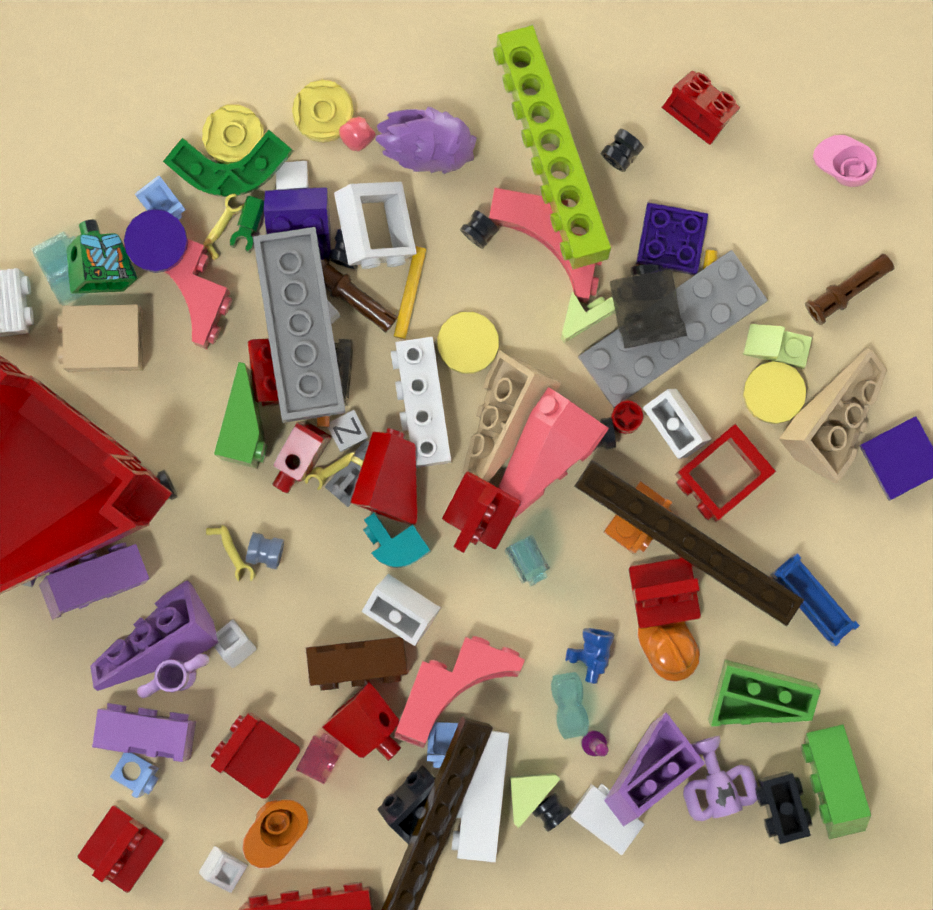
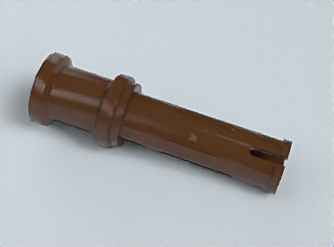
(343, 288)
(838, 296)

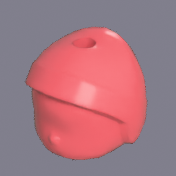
(356, 134)

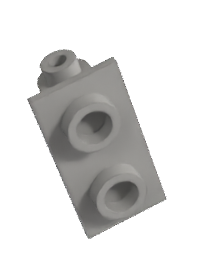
(344, 481)

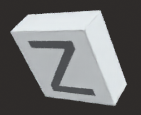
(347, 431)

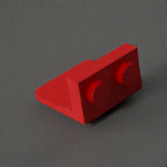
(255, 755)

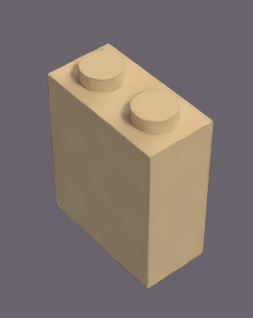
(101, 338)

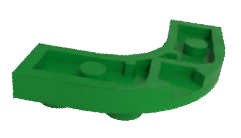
(231, 178)

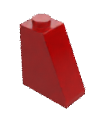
(388, 478)

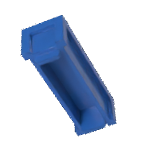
(817, 603)

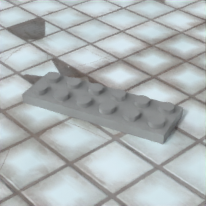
(707, 306)
(299, 325)

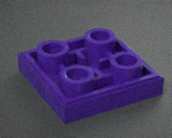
(672, 238)
(900, 458)

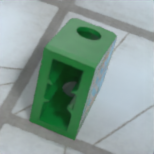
(98, 262)

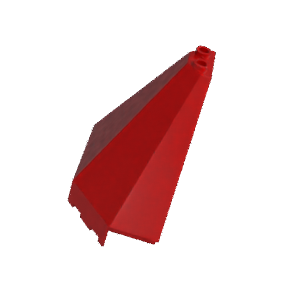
(62, 482)

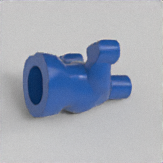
(595, 652)

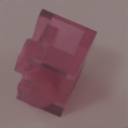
(319, 757)

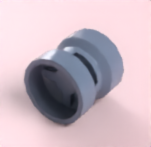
(265, 550)

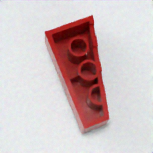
(322, 898)

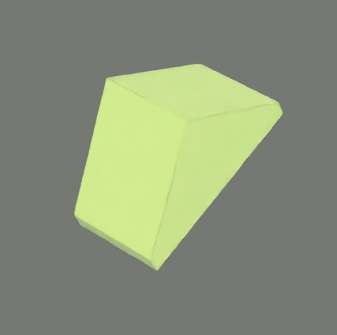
(528, 793)

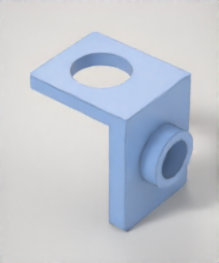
(146, 780)

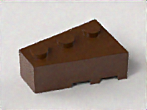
(356, 662)

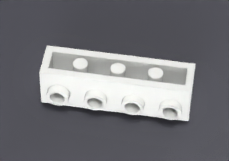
(422, 400)
(483, 803)

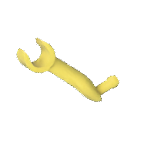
(221, 225)
(323, 474)
(231, 551)

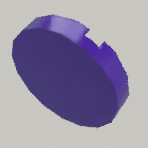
(155, 241)

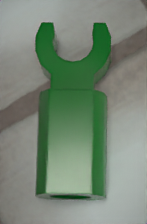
(248, 222)

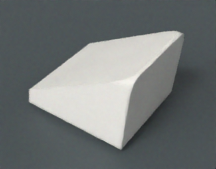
(292, 176)
(233, 644)
(222, 869)

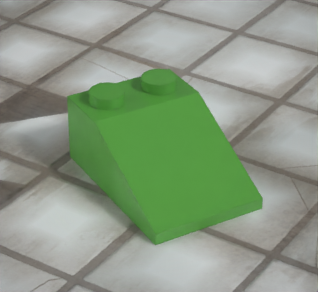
(242, 430)

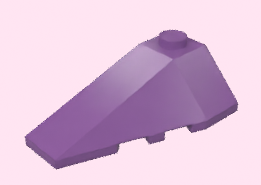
(171, 632)

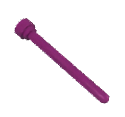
(594, 744)

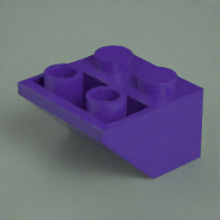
(299, 210)

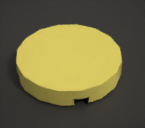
(322, 110)
(231, 133)
(468, 342)
(774, 392)

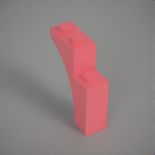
(532, 216)
(204, 298)
(438, 687)

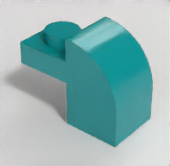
(398, 551)

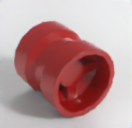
(627, 412)

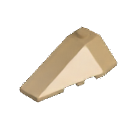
(510, 397)
(829, 426)

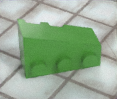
(759, 695)
(836, 781)

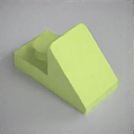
(579, 321)
(777, 345)

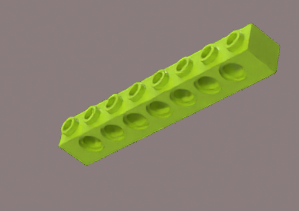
(523, 46)

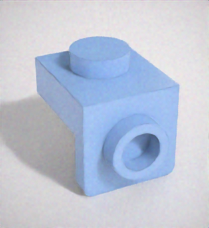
(159, 196)
(439, 741)

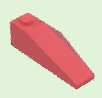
(549, 445)

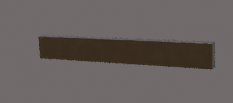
(689, 543)
(438, 815)

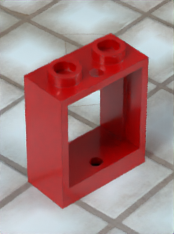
(750, 456)

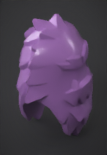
(426, 140)

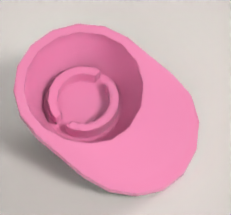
(846, 160)

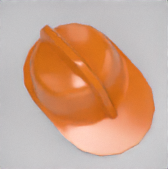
(670, 650)
(274, 832)

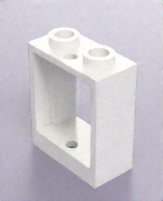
(354, 229)

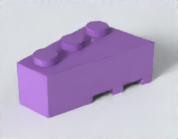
(93, 579)
(144, 732)
(654, 769)

